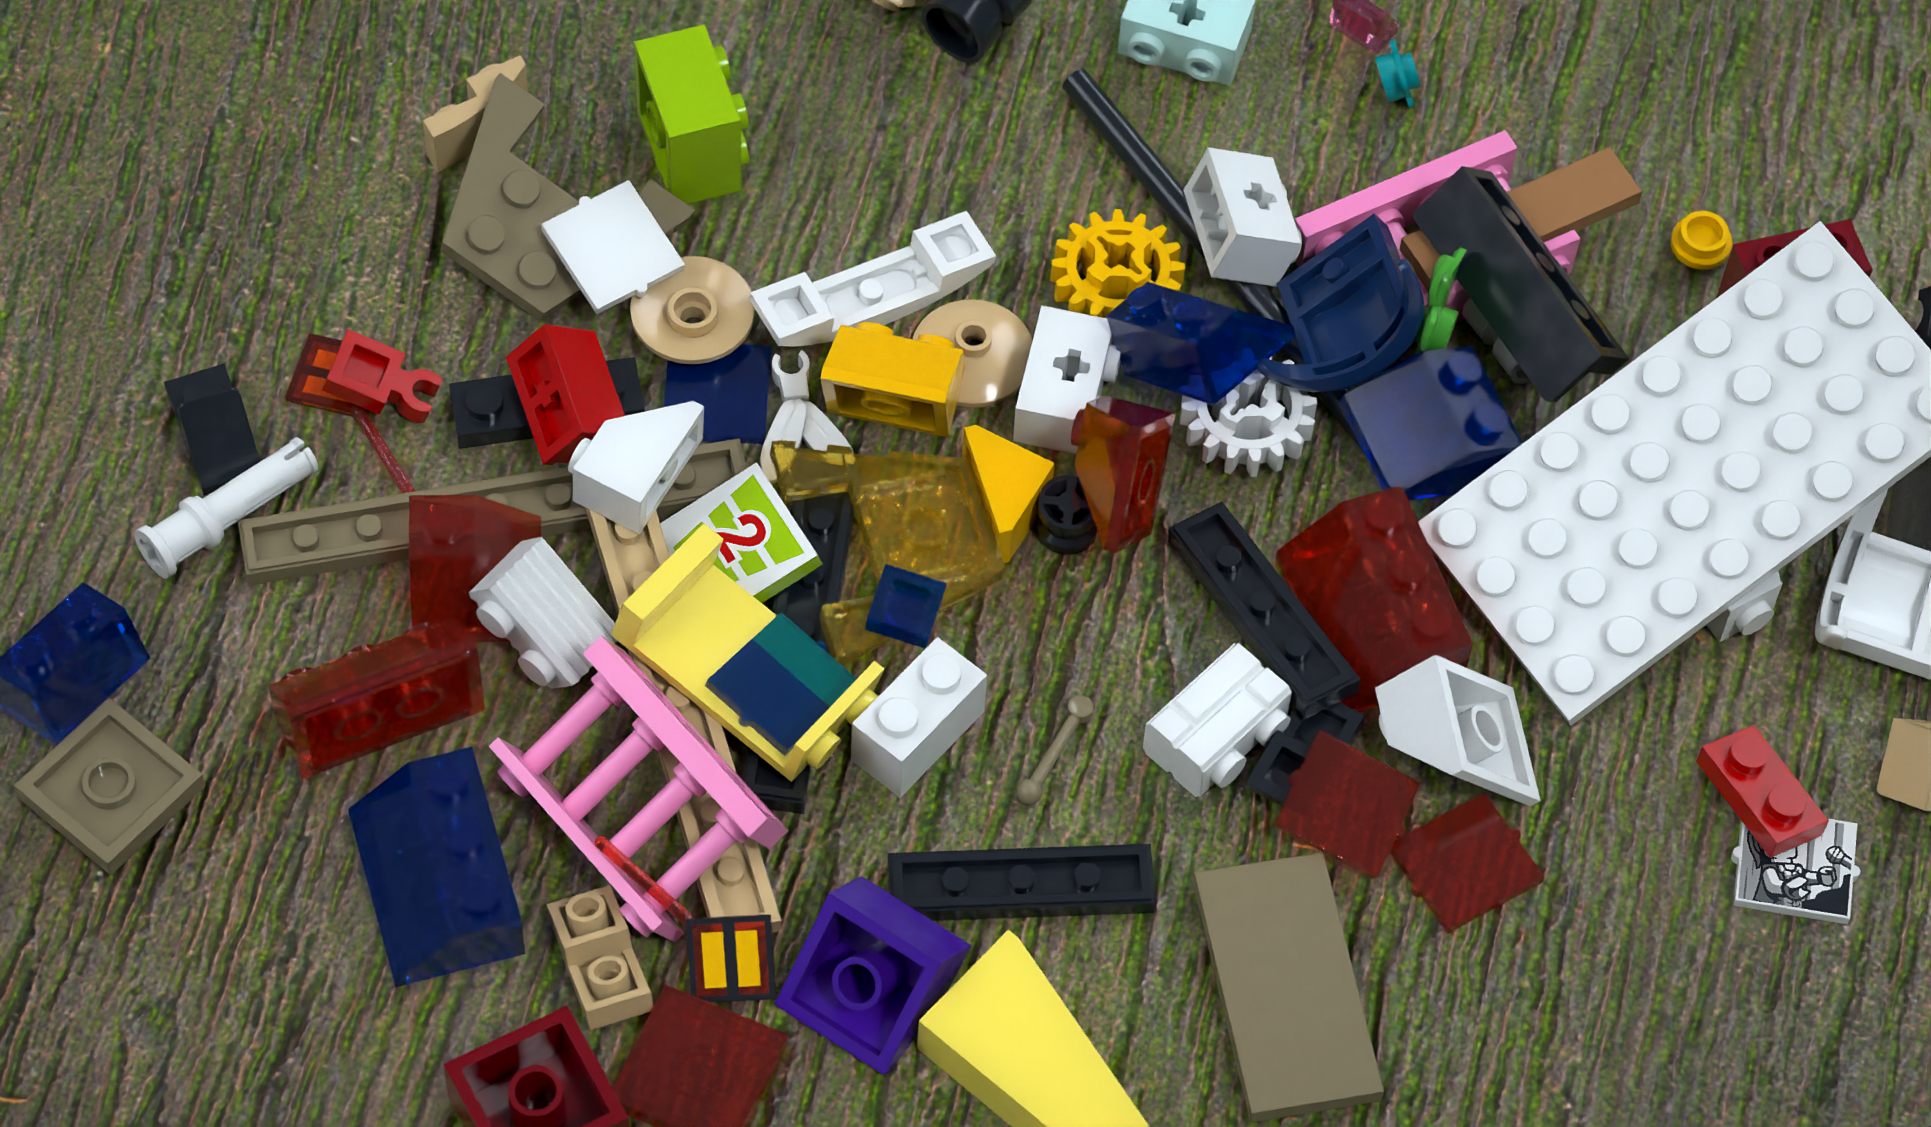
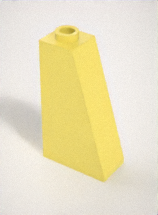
(1021, 1048)

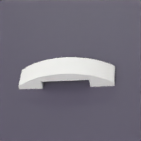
(879, 290)

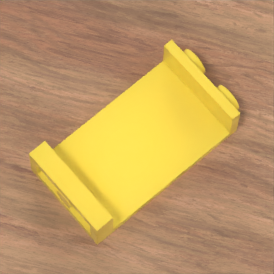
(697, 619)

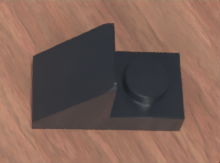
(212, 426)

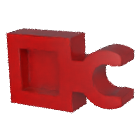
(371, 375)

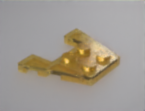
(911, 514)

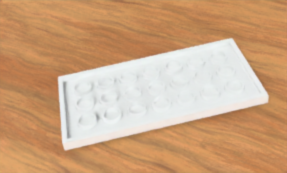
(1691, 473)

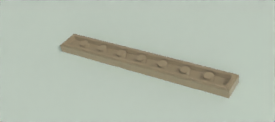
(378, 528)

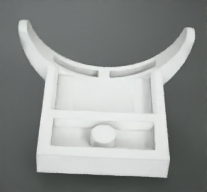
(1878, 597)

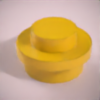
(1701, 240)

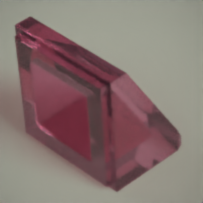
(1364, 23)

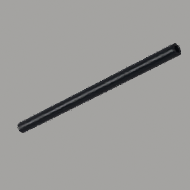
(1171, 198)

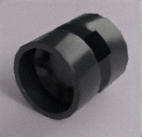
(969, 26)

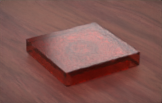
(698, 1065)

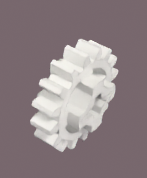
(1251, 424)

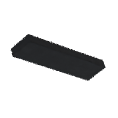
(1263, 609)
(1025, 882)

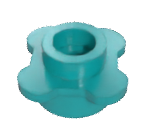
(1398, 74)

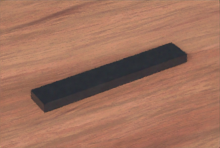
(829, 528)

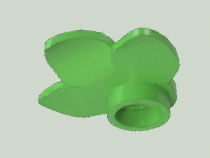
(1438, 319)

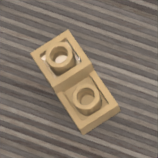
(454, 127)
(600, 957)

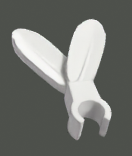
(797, 416)

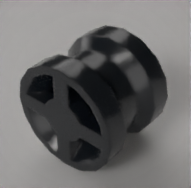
(1065, 499)

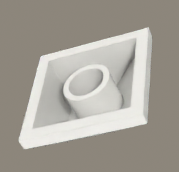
(1459, 726)

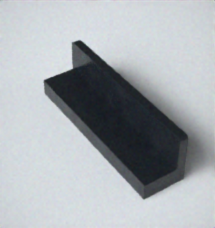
(1518, 283)

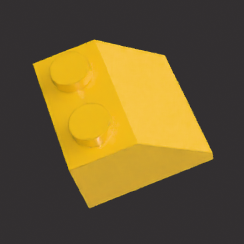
(893, 378)

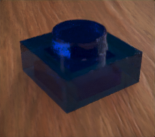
(905, 606)

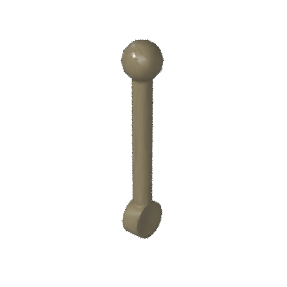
(1078, 712)

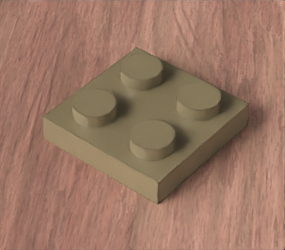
(109, 786)

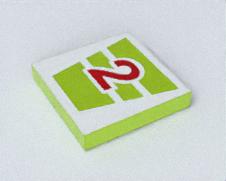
(761, 539)

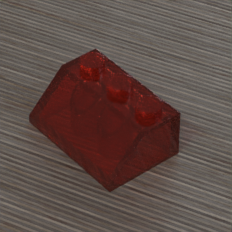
(1375, 590)
(378, 695)

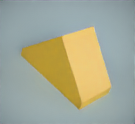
(1008, 482)

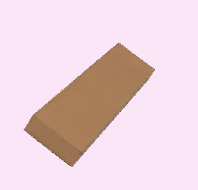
(1552, 204)

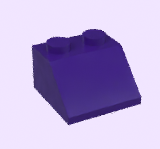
(870, 972)

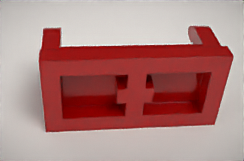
(563, 389)

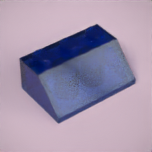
(436, 869)

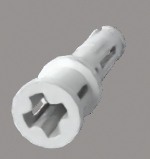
(202, 521)

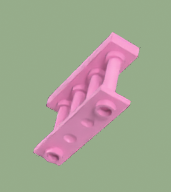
(1402, 195)
(698, 772)

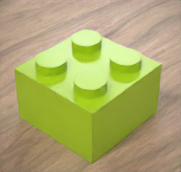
(691, 114)

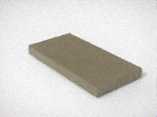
(1287, 987)

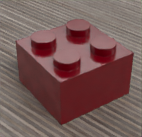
(534, 1079)

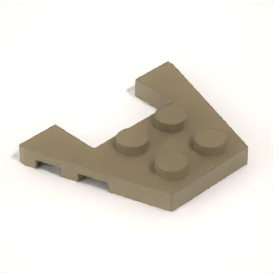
(505, 201)

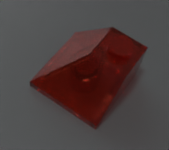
(1121, 466)
(453, 548)

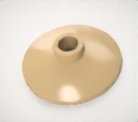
(700, 291)
(992, 368)

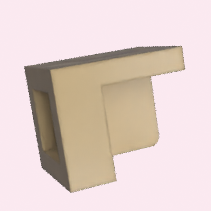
(1907, 764)

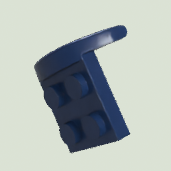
(1350, 311)

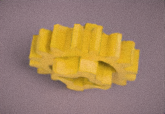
(1114, 263)

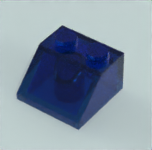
(1191, 341)
(1431, 423)
(69, 663)

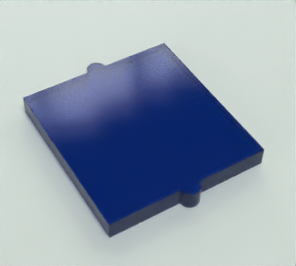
(729, 389)
(780, 683)

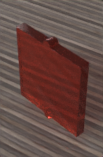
(1347, 804)
(1466, 863)

